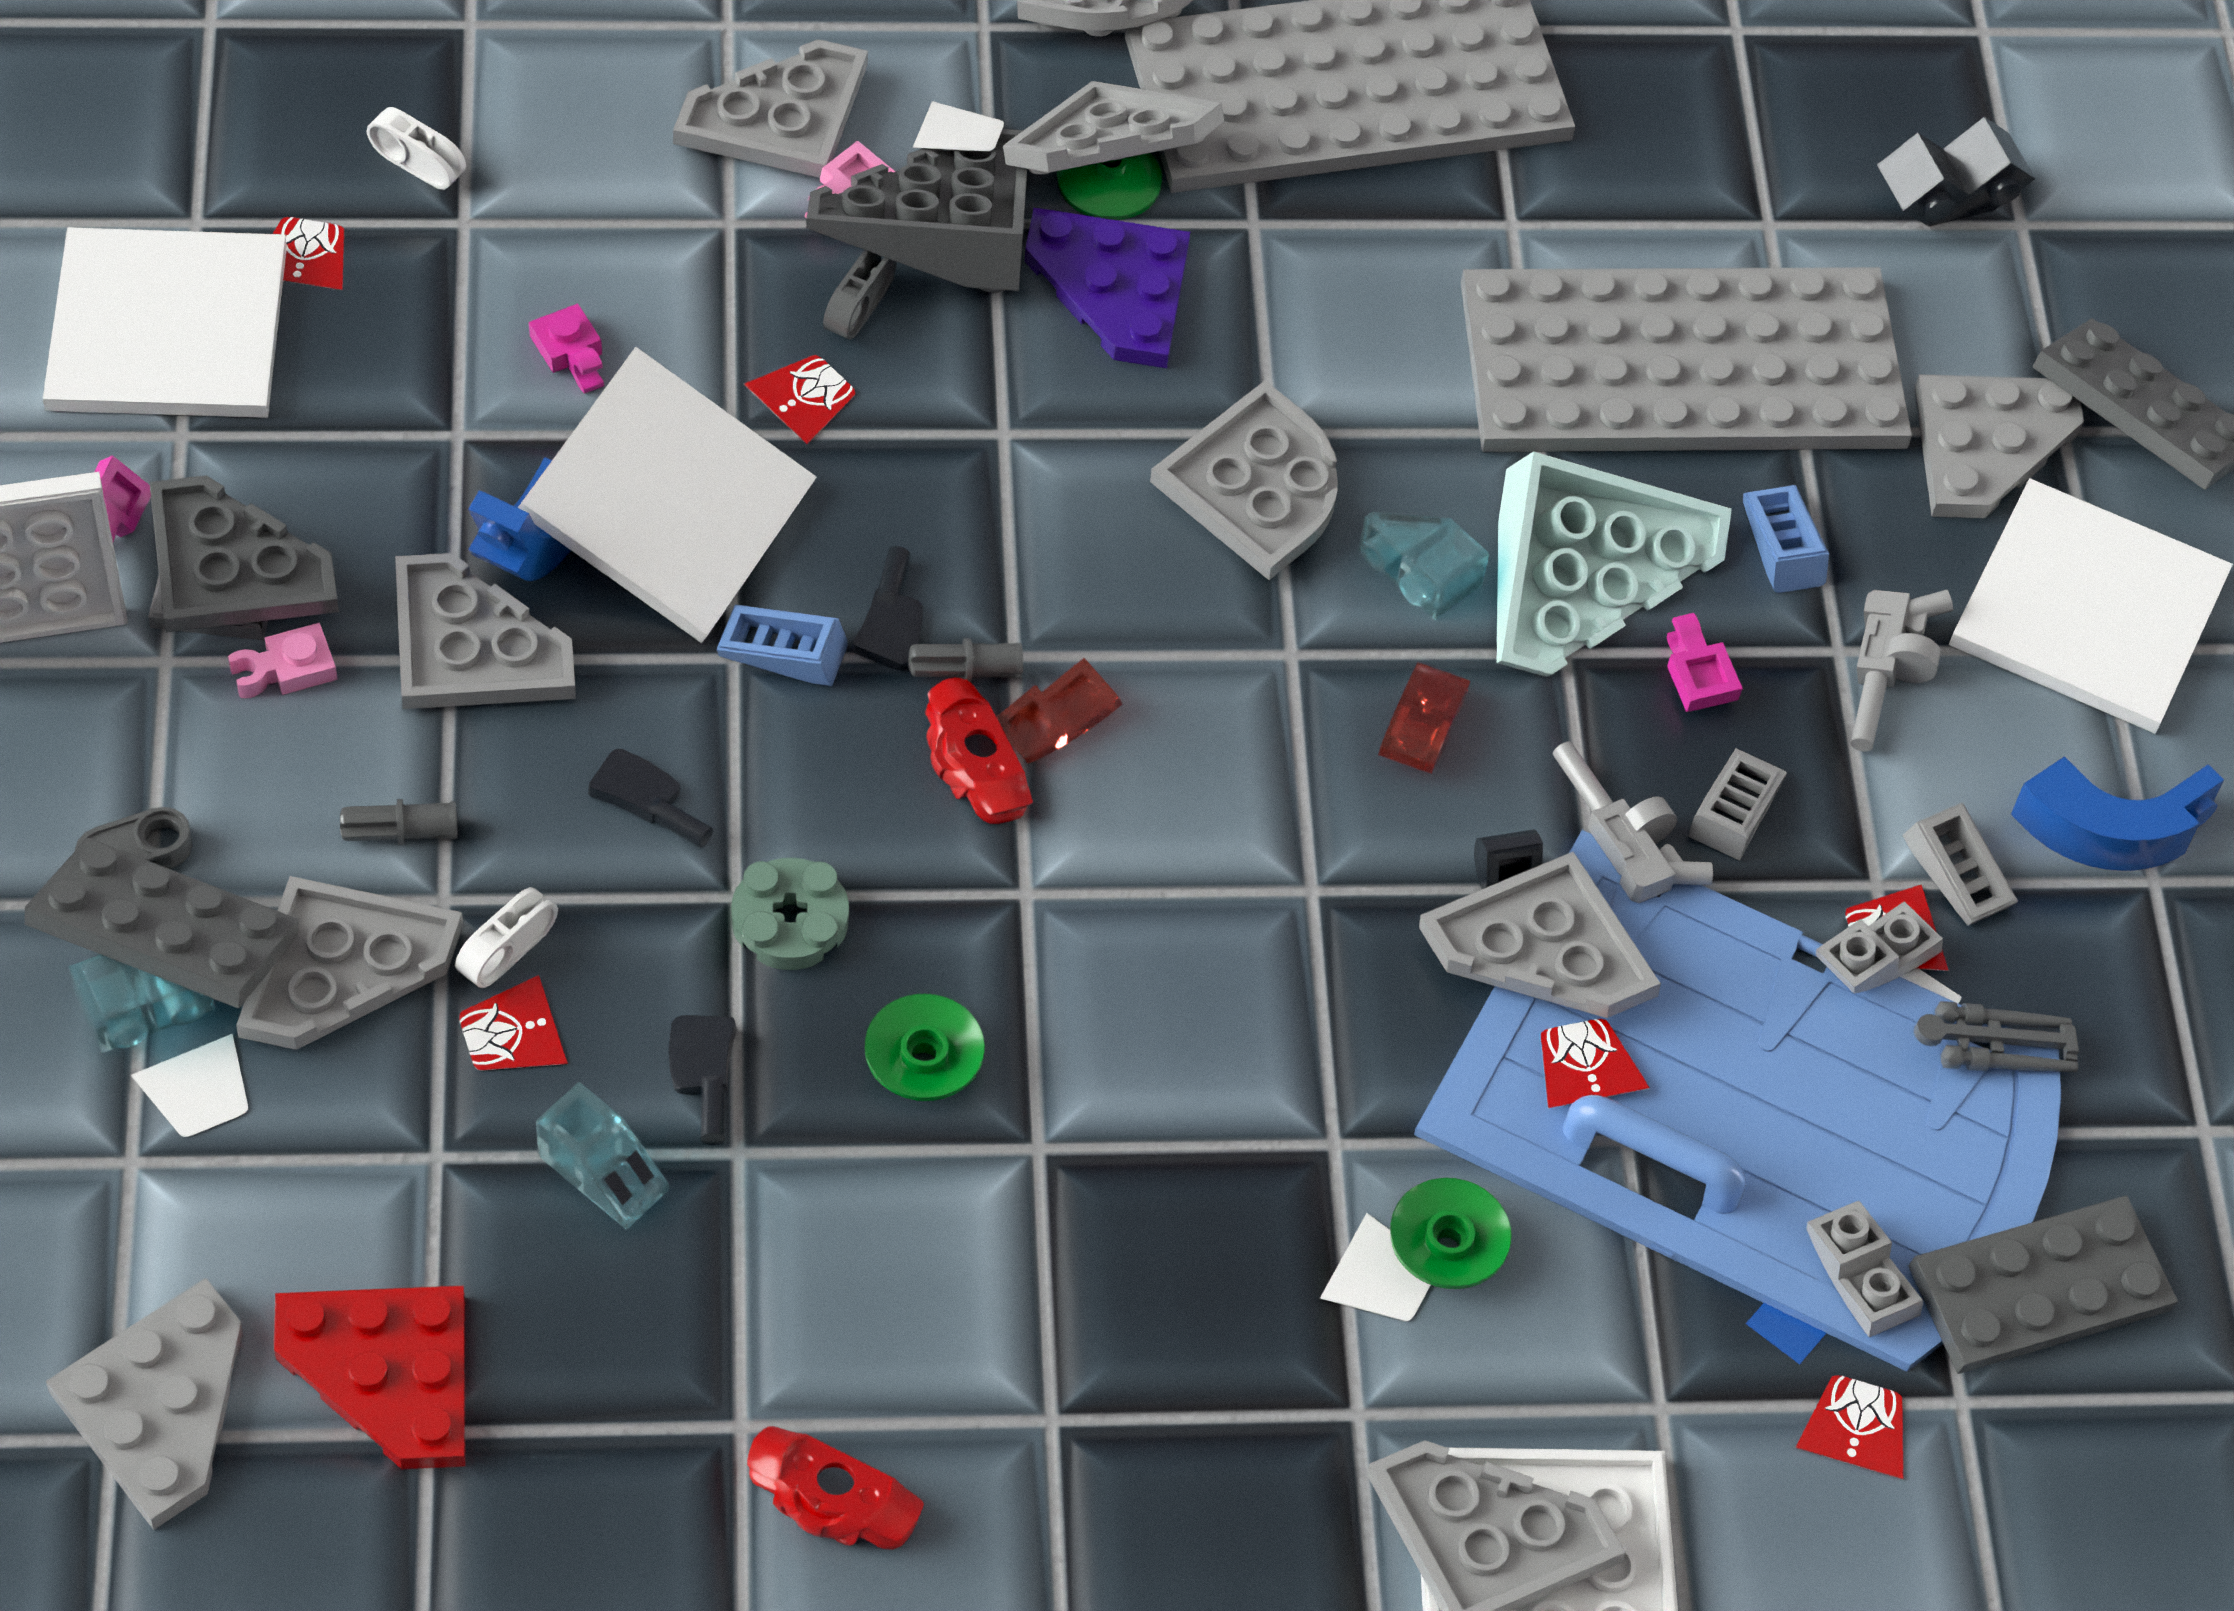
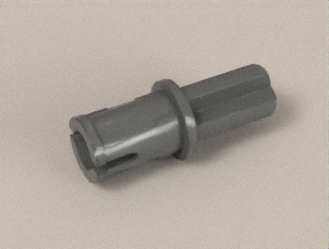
(966, 660)
(399, 822)

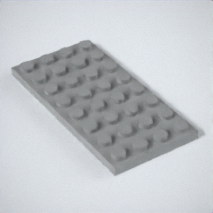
(1352, 85)
(1683, 359)

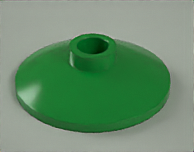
(1112, 187)
(924, 1026)
(1453, 1211)

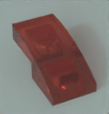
(1059, 714)
(1424, 718)

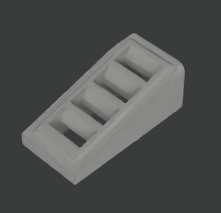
(1723, 832)
(1966, 839)

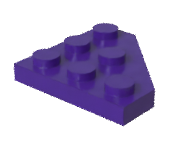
(1114, 278)

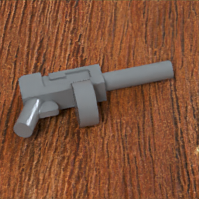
(1892, 653)
(1632, 834)

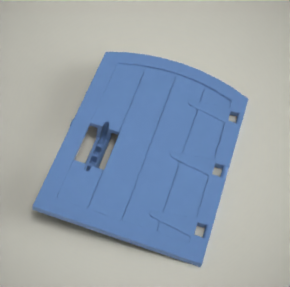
(1772, 1098)

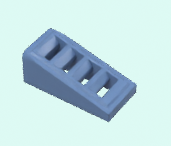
(1787, 542)
(814, 661)

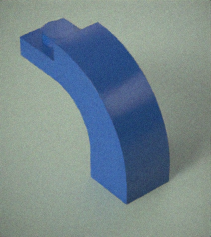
(511, 538)
(2112, 831)

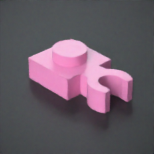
(291, 658)

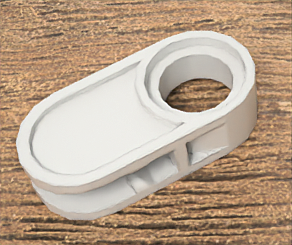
(416, 148)
(506, 937)

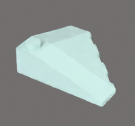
(1588, 553)

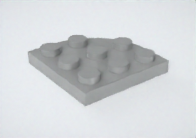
(1256, 479)

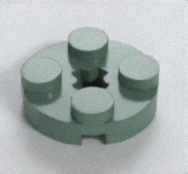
(782, 883)

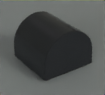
(1506, 856)

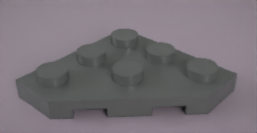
(232, 560)

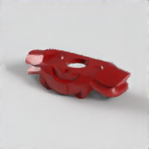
(992, 783)
(871, 1510)

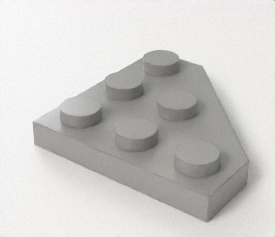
(779, 111)
(1111, 124)
(1988, 436)
(472, 640)
(1544, 938)
(346, 962)
(157, 1400)
(1488, 1531)

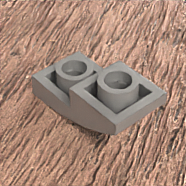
(1882, 951)
(1861, 1268)

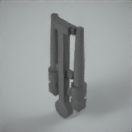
(1968, 1028)

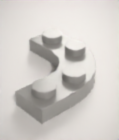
(1098, 16)

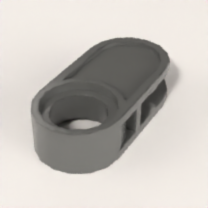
(859, 294)
(132, 832)

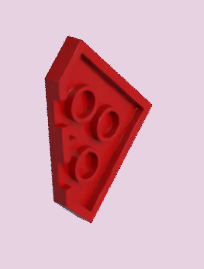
(384, 1364)

